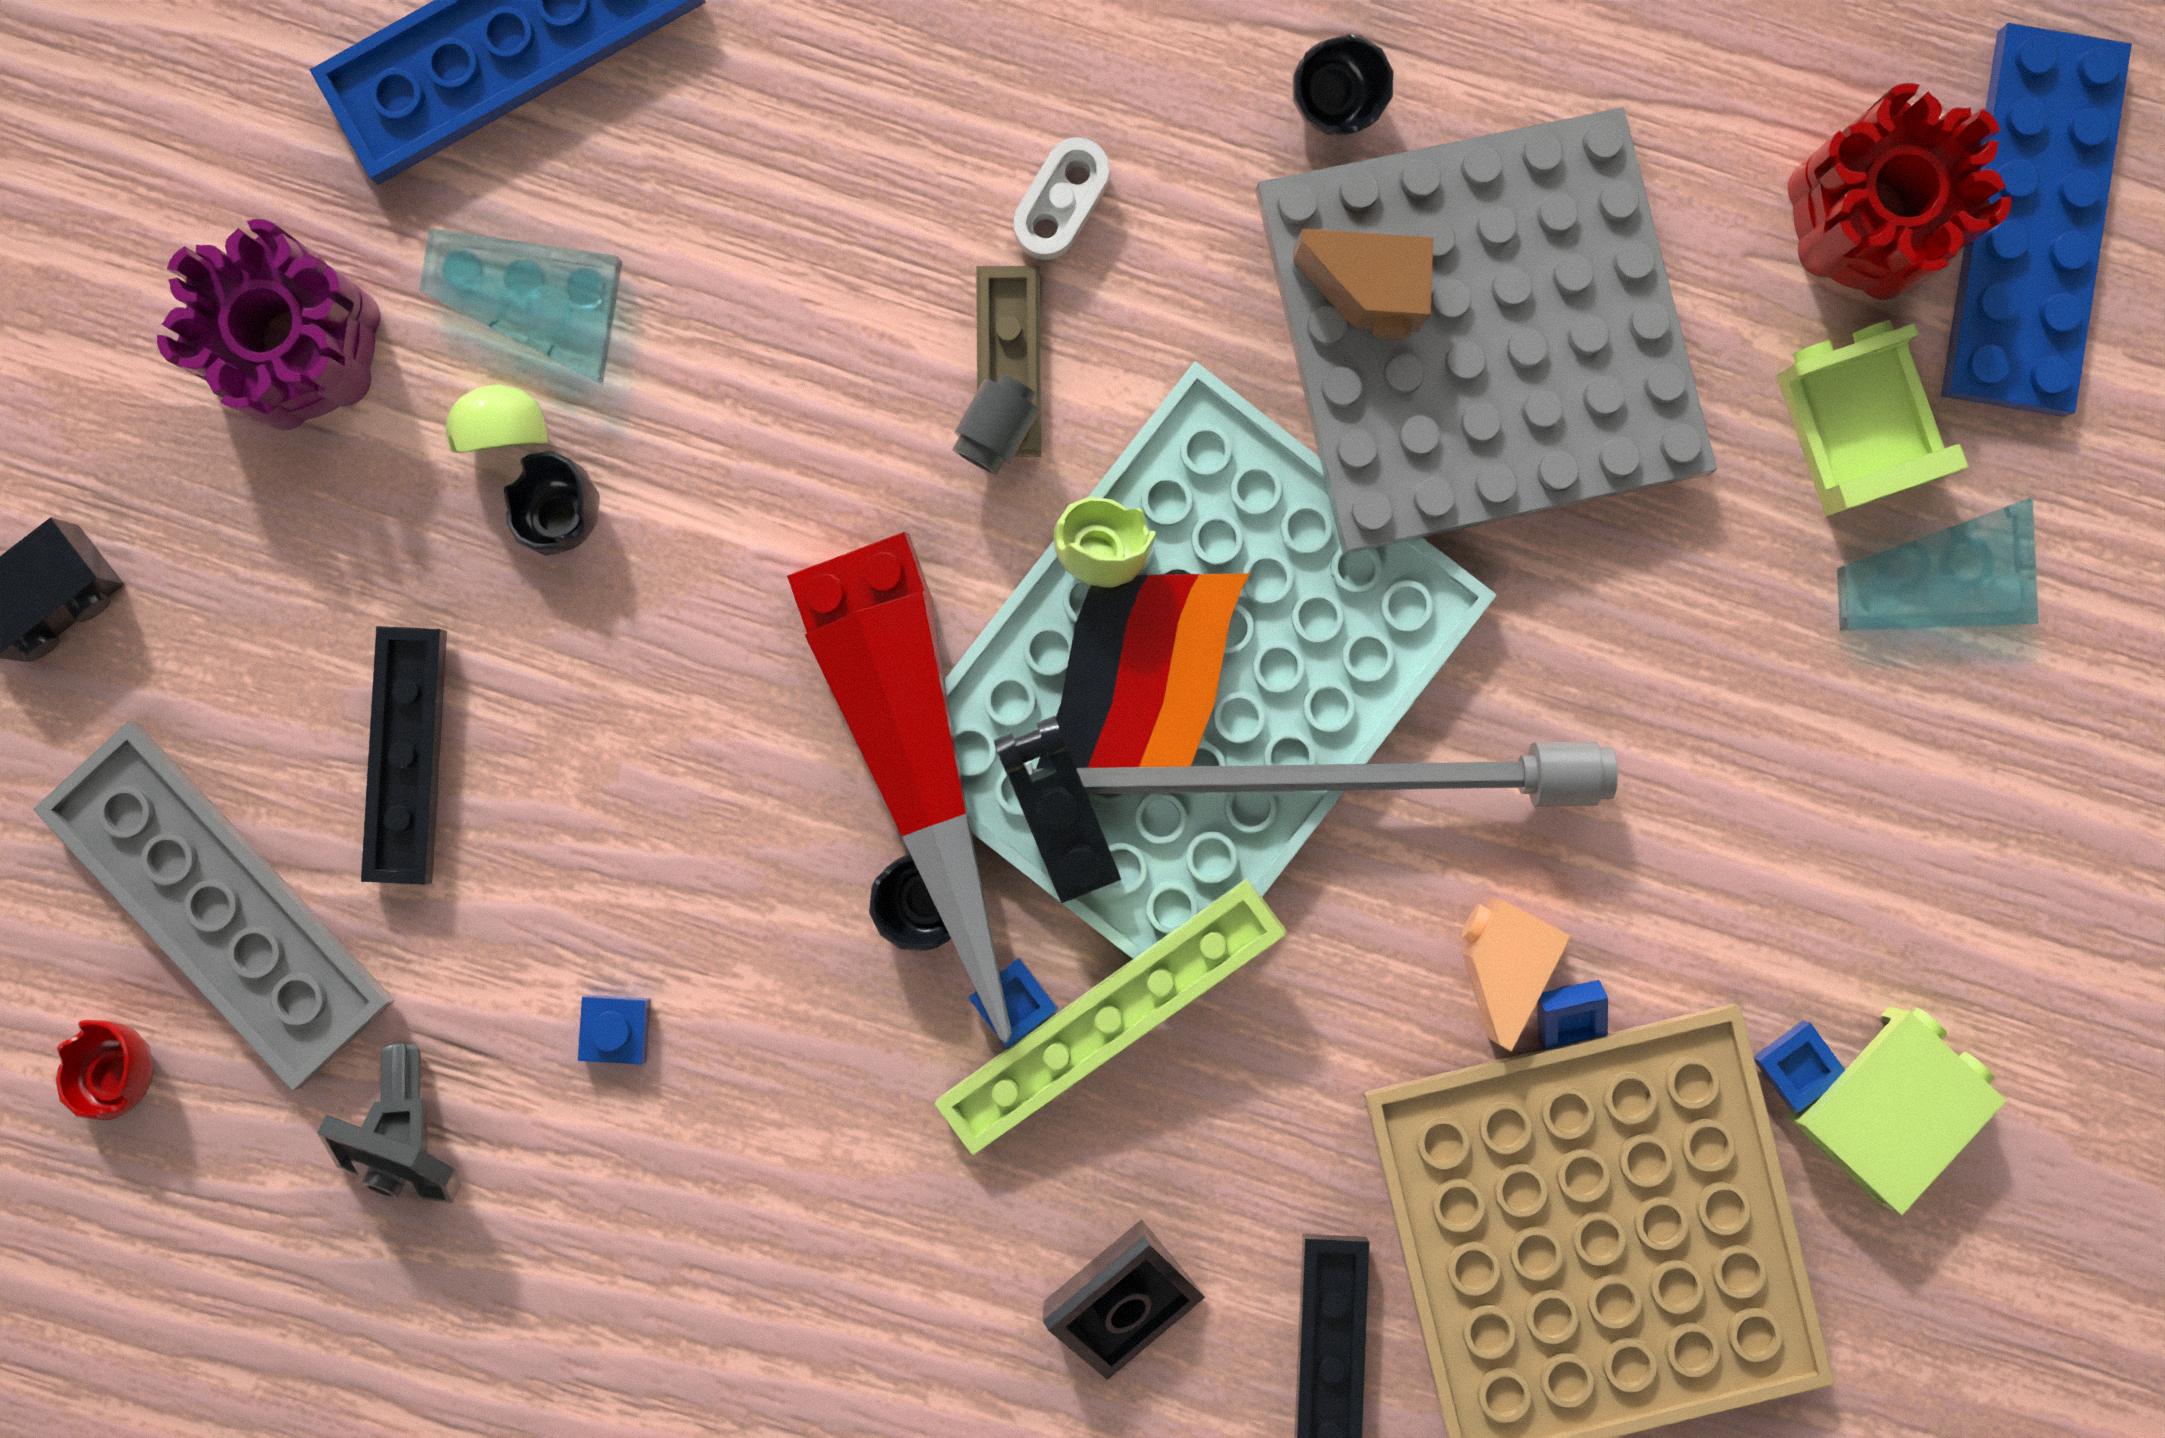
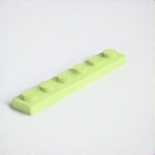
(1110, 1016)

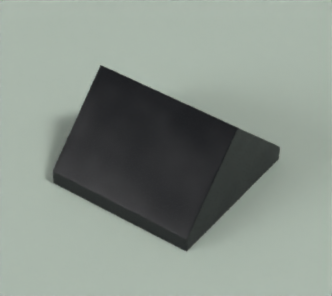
(1121, 1301)

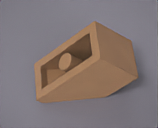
(1371, 277)

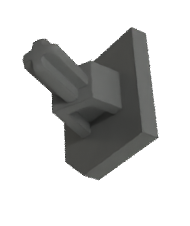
(393, 1138)

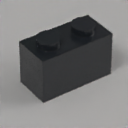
(48, 586)

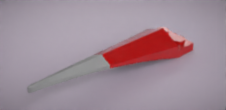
(881, 657)

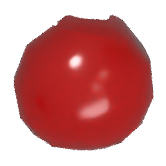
(103, 1070)

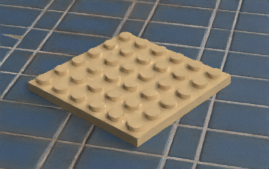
(1600, 1234)

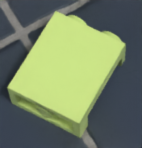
(1865, 418)
(1901, 1110)

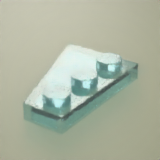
(530, 292)
(1949, 579)

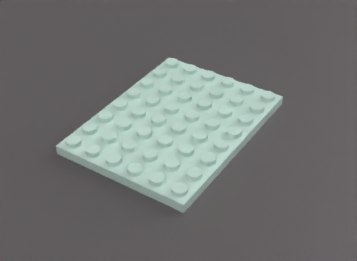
(1310, 671)

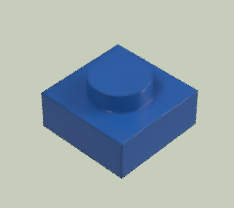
(1024, 998)
(1572, 1014)
(614, 1029)
(1799, 1066)

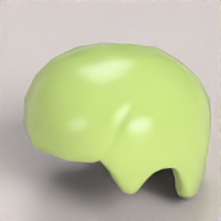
(495, 419)
(1102, 542)

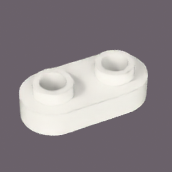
(1059, 200)

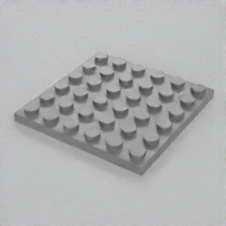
(1545, 345)

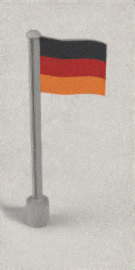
(1148, 680)

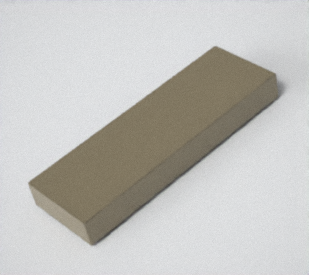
(1011, 334)

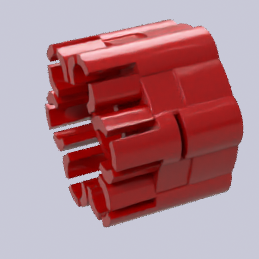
(1934, 170)

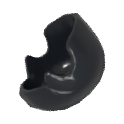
(1343, 85)
(551, 504)
(905, 908)

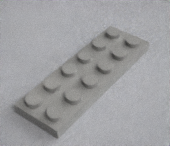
(213, 905)

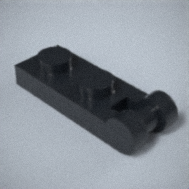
(1058, 811)

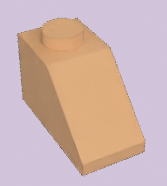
(1509, 965)

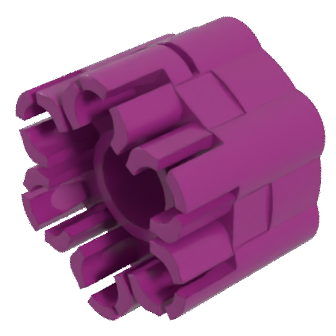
(232, 303)

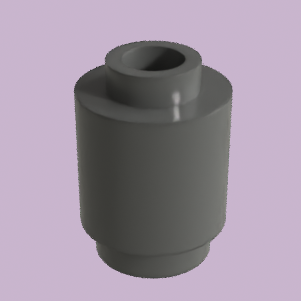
(996, 423)

